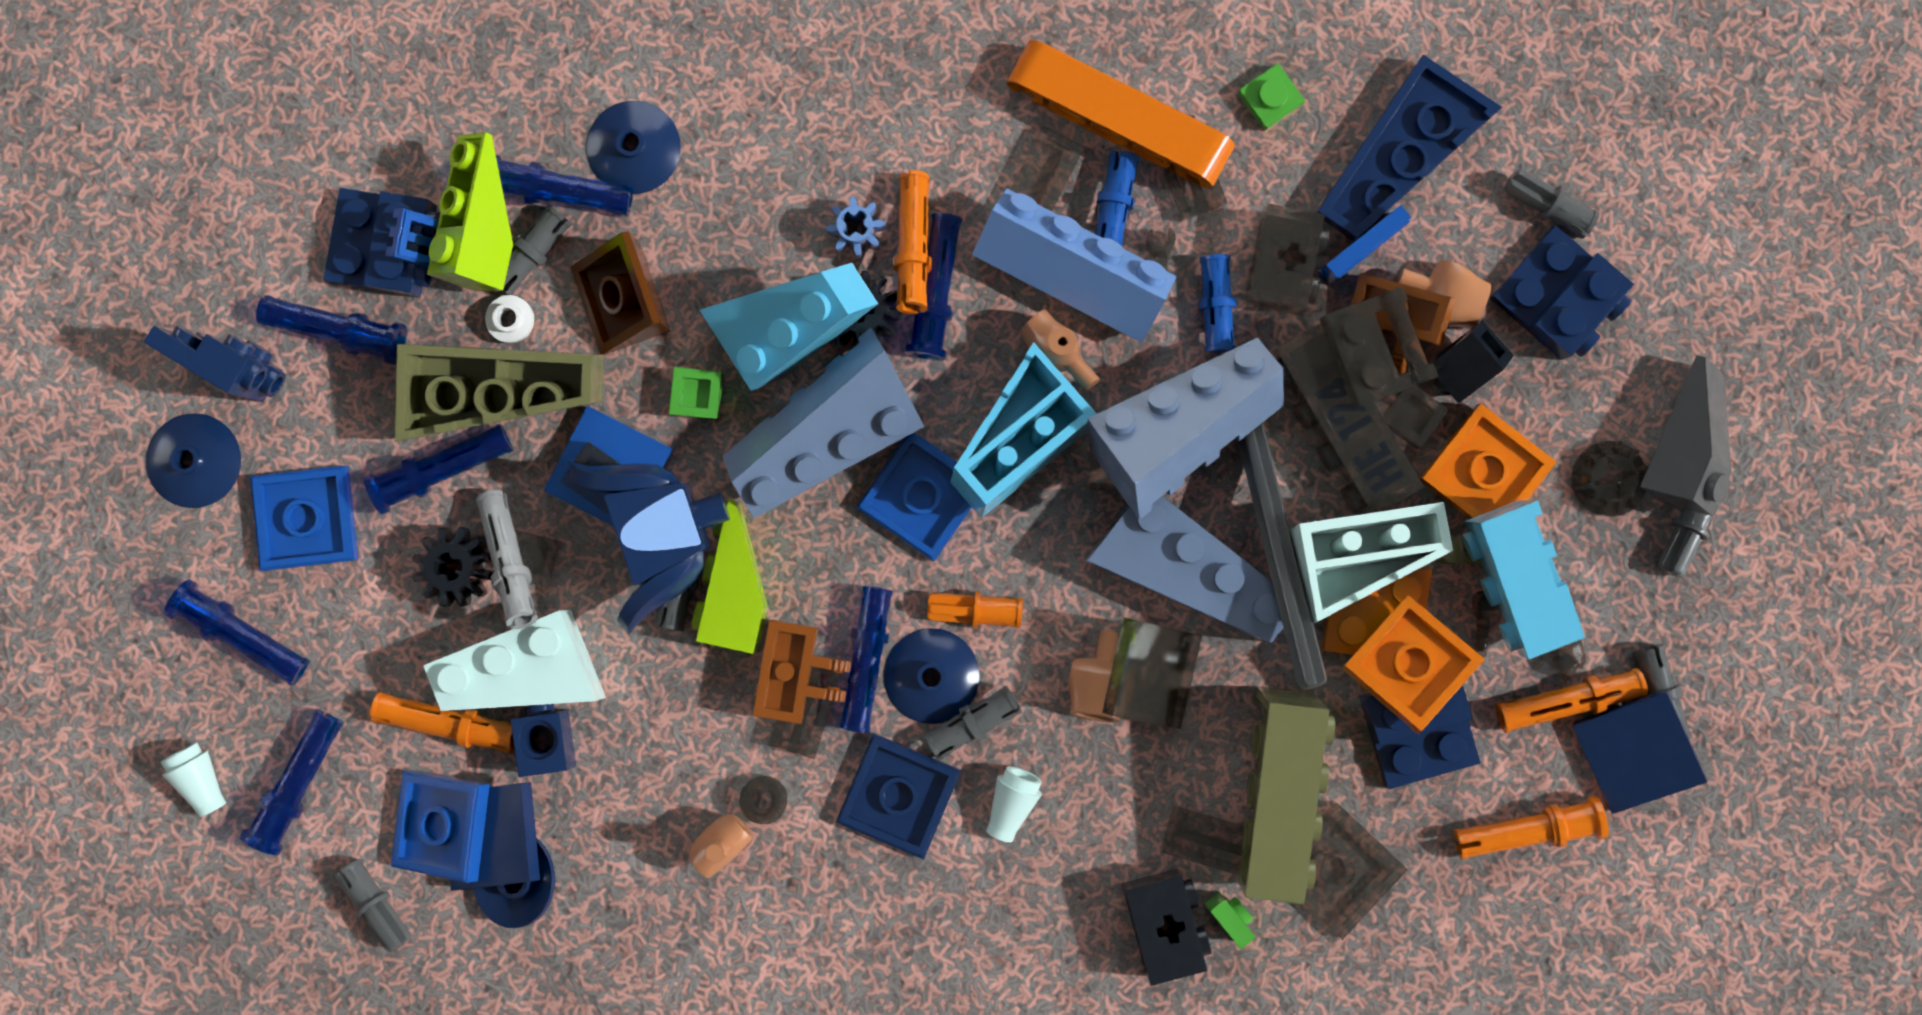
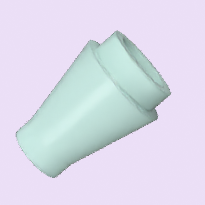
(194, 779)
(1012, 802)

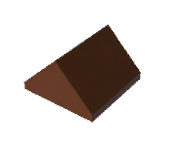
(619, 294)

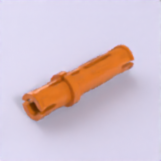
(912, 257)
(1587, 696)
(463, 727)

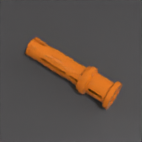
(1552, 826)

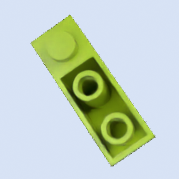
(473, 226)
(735, 595)

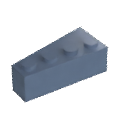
(1185, 422)
(824, 428)
(1190, 567)

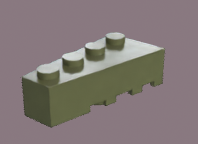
(476, 386)
(1285, 795)

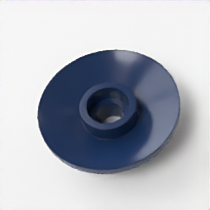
(647, 164)
(214, 460)
(931, 650)
(520, 903)

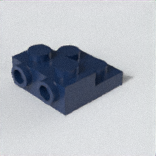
(361, 241)
(1563, 294)
(228, 364)
(1409, 757)

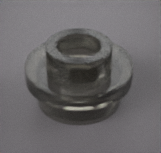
(752, 810)

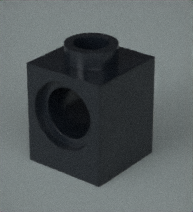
(1470, 362)

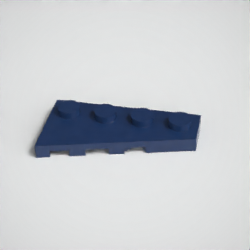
(1410, 139)

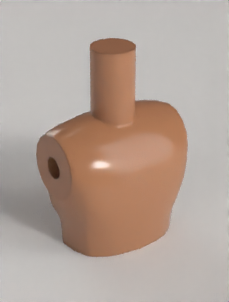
(1457, 282)
(1059, 346)
(1091, 678)
(719, 844)

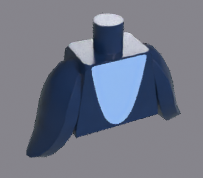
(657, 530)

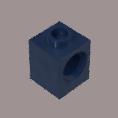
(532, 759)

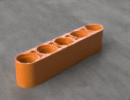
(1120, 113)

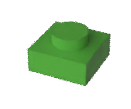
(1271, 97)
(696, 393)
(1232, 918)

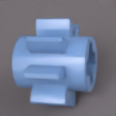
(855, 214)

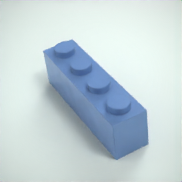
(1074, 264)

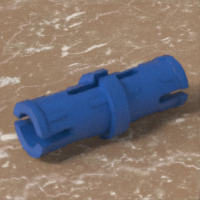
(1116, 196)
(1217, 303)

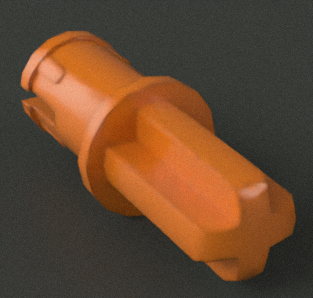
(975, 609)

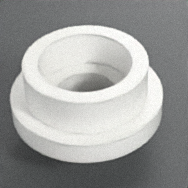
(522, 326)

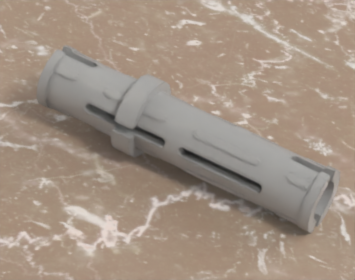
(509, 574)

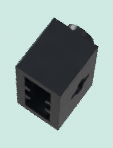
(1162, 955)

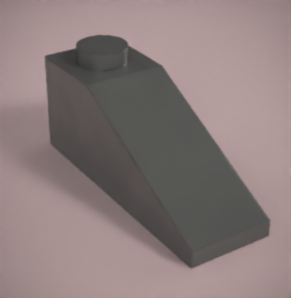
(1694, 450)

